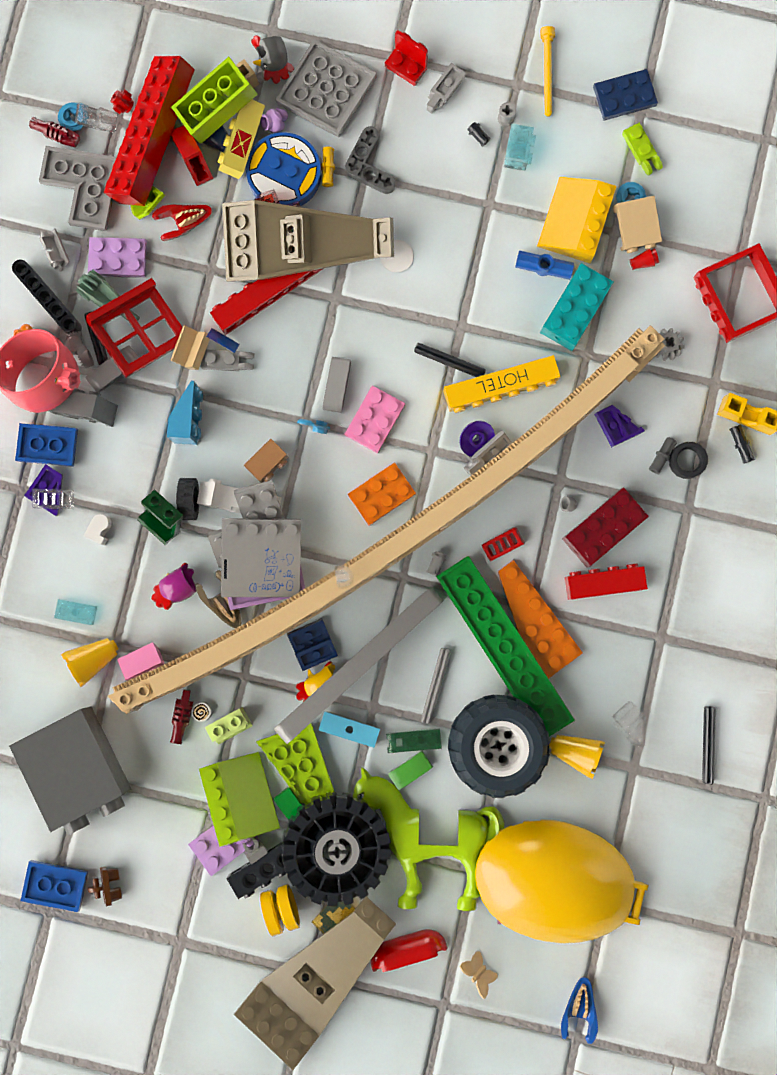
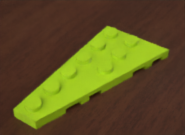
(299, 763)

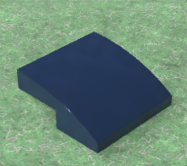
(312, 644)

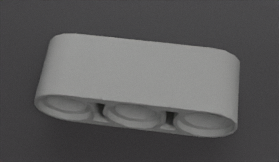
(108, 371)
(336, 384)

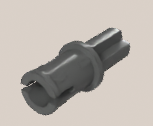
(662, 455)

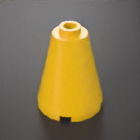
(89, 659)
(578, 752)

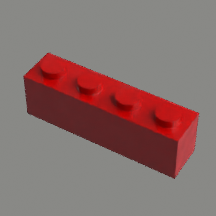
(606, 582)

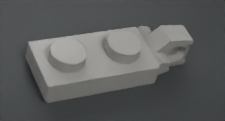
(445, 87)
(488, 452)

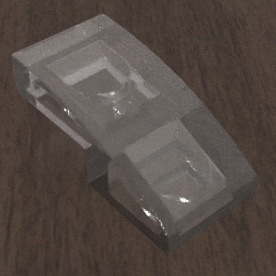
(96, 118)

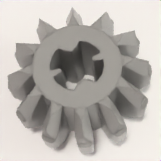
(674, 347)

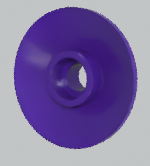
(483, 432)

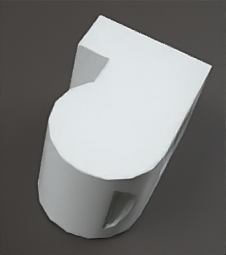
(97, 528)

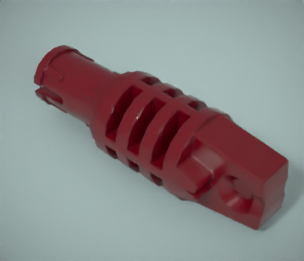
(55, 132)
(181, 717)

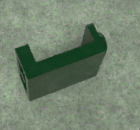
(160, 517)

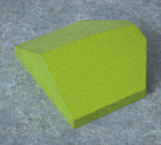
(154, 198)

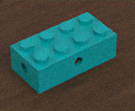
(576, 307)

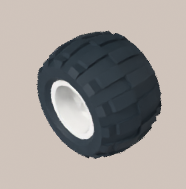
(489, 775)

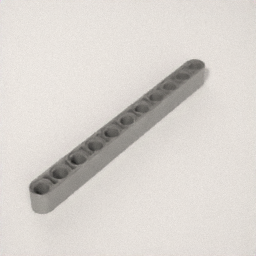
(358, 665)

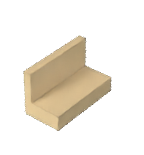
(190, 348)

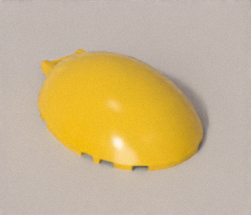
(557, 882)

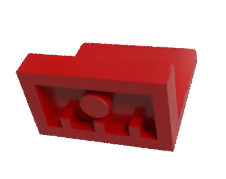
(408, 58)

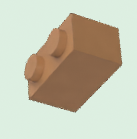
(266, 461)

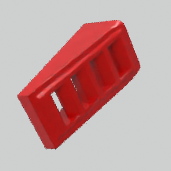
(518, 537)

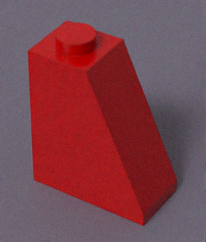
(191, 155)

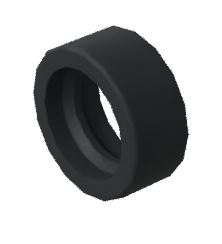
(698, 449)

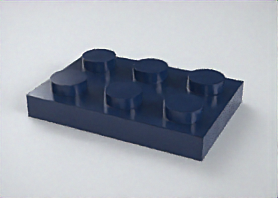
(625, 94)

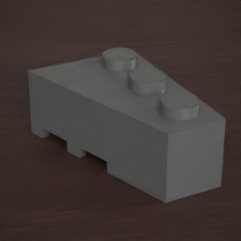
(87, 407)

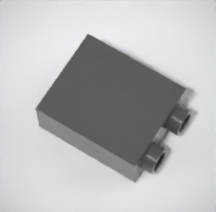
(71, 770)

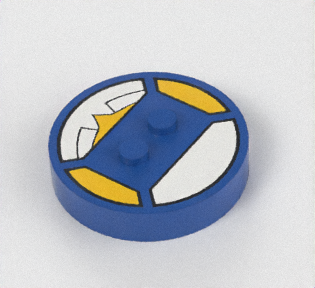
(284, 164)

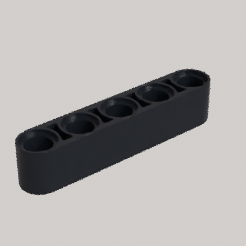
(41, 291)

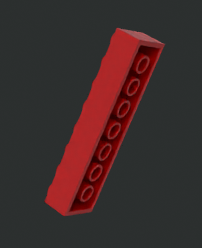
(149, 131)

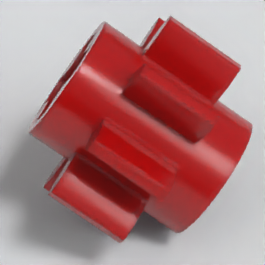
(122, 101)

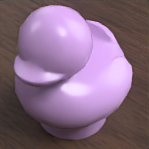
(274, 120)

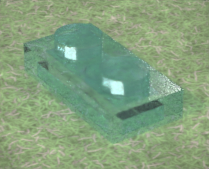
(75, 612)

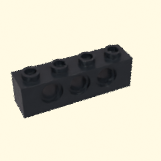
(238, 878)

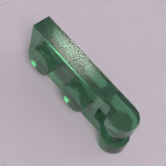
(414, 740)

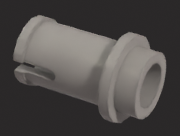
(436, 563)

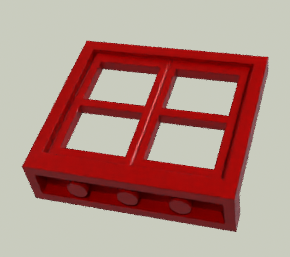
(122, 305)

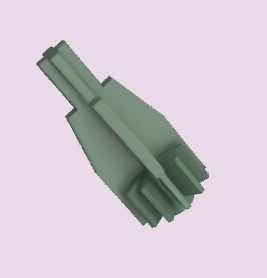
(96, 289)

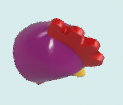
(174, 587)

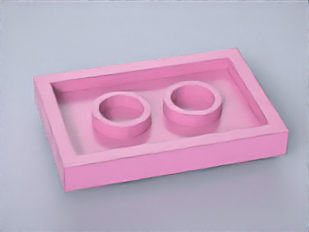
(374, 419)

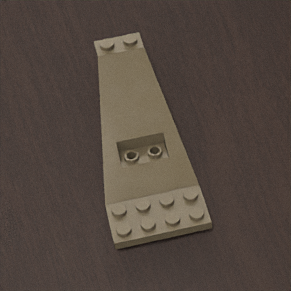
(261, 239)
(289, 1011)

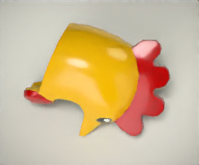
(314, 681)

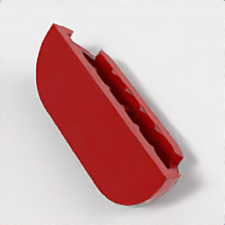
(408, 950)

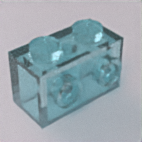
(518, 147)

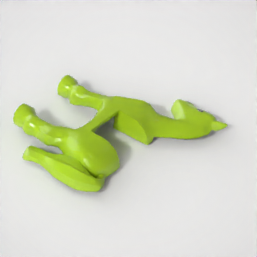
(403, 832)

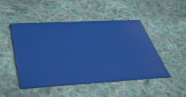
(223, 340)

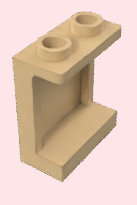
(638, 224)

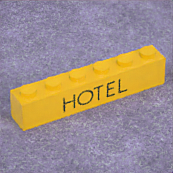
(502, 383)

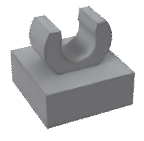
(256, 851)

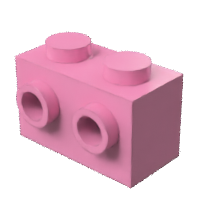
(140, 661)

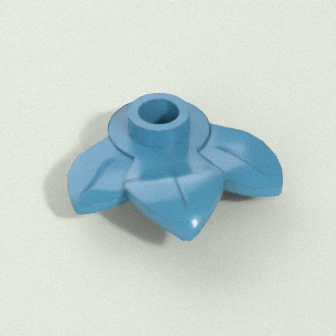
(319, 426)

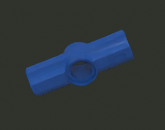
(556, 268)

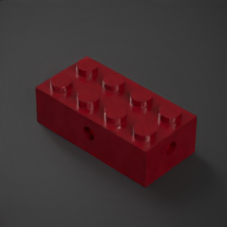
(605, 527)

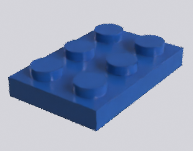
(46, 444)
(54, 886)

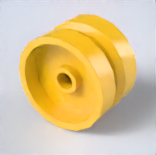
(280, 910)

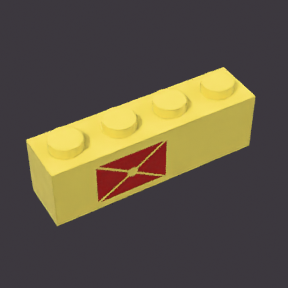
(241, 139)

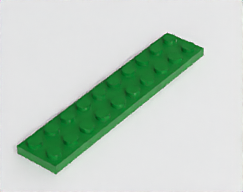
(503, 643)

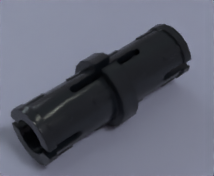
(742, 444)

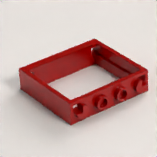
(711, 300)

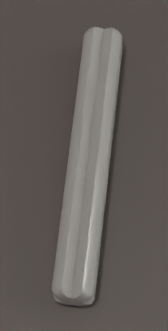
(435, 685)

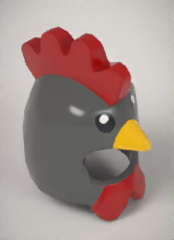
(272, 58)

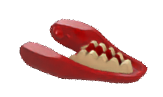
(185, 216)

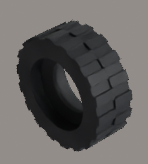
(187, 498)

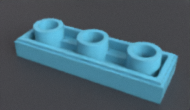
(361, 732)

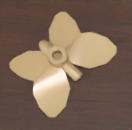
(478, 971)

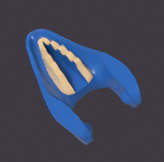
(581, 1006)

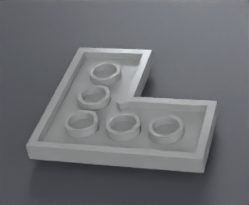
(88, 177)
(254, 503)

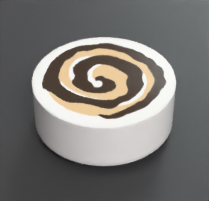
(201, 711)

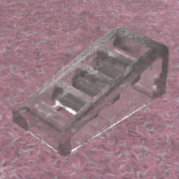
(70, 499)

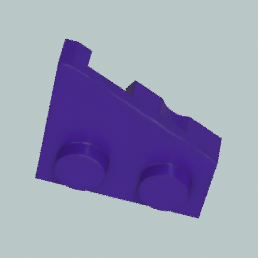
(616, 425)
(47, 479)

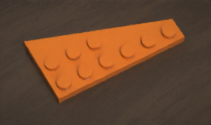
(536, 622)

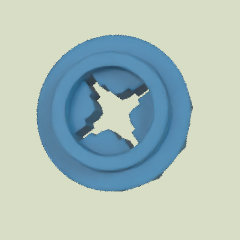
(64, 116)
(630, 188)

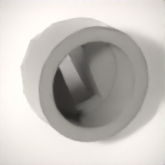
(568, 504)

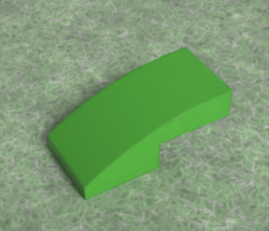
(410, 770)

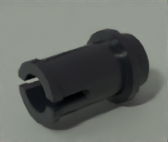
(476, 131)

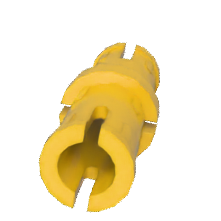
(327, 166)

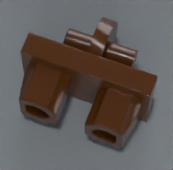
(107, 876)

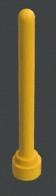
(547, 35)

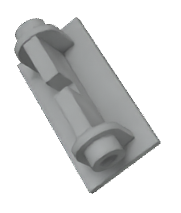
(57, 256)

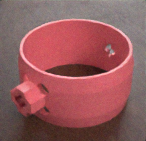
(19, 352)

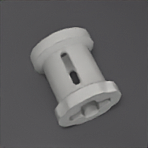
(506, 108)

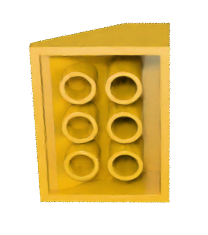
(576, 217)

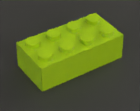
(214, 100)

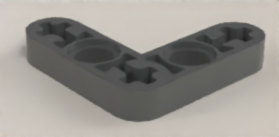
(362, 166)

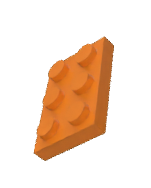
(381, 494)

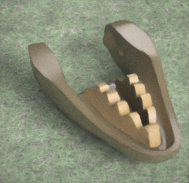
(220, 606)

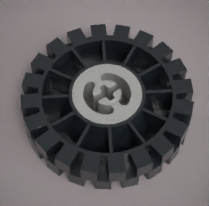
(329, 821)

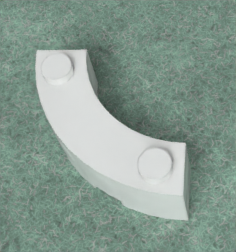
(219, 496)

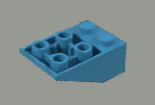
(186, 416)

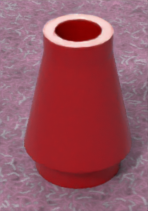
(645, 259)

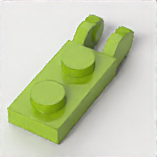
(642, 148)

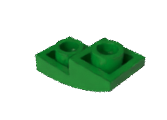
(287, 802)

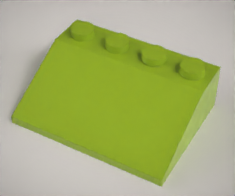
(239, 799)

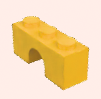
(736, 409)

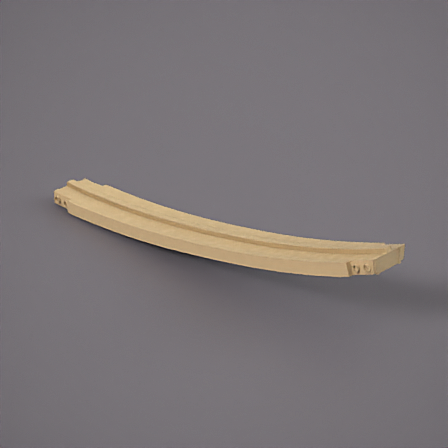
(401, 542)

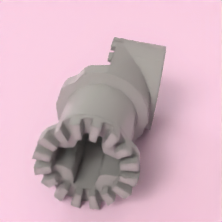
(79, 349)

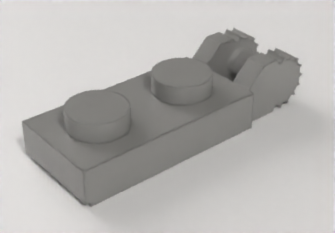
(226, 360)

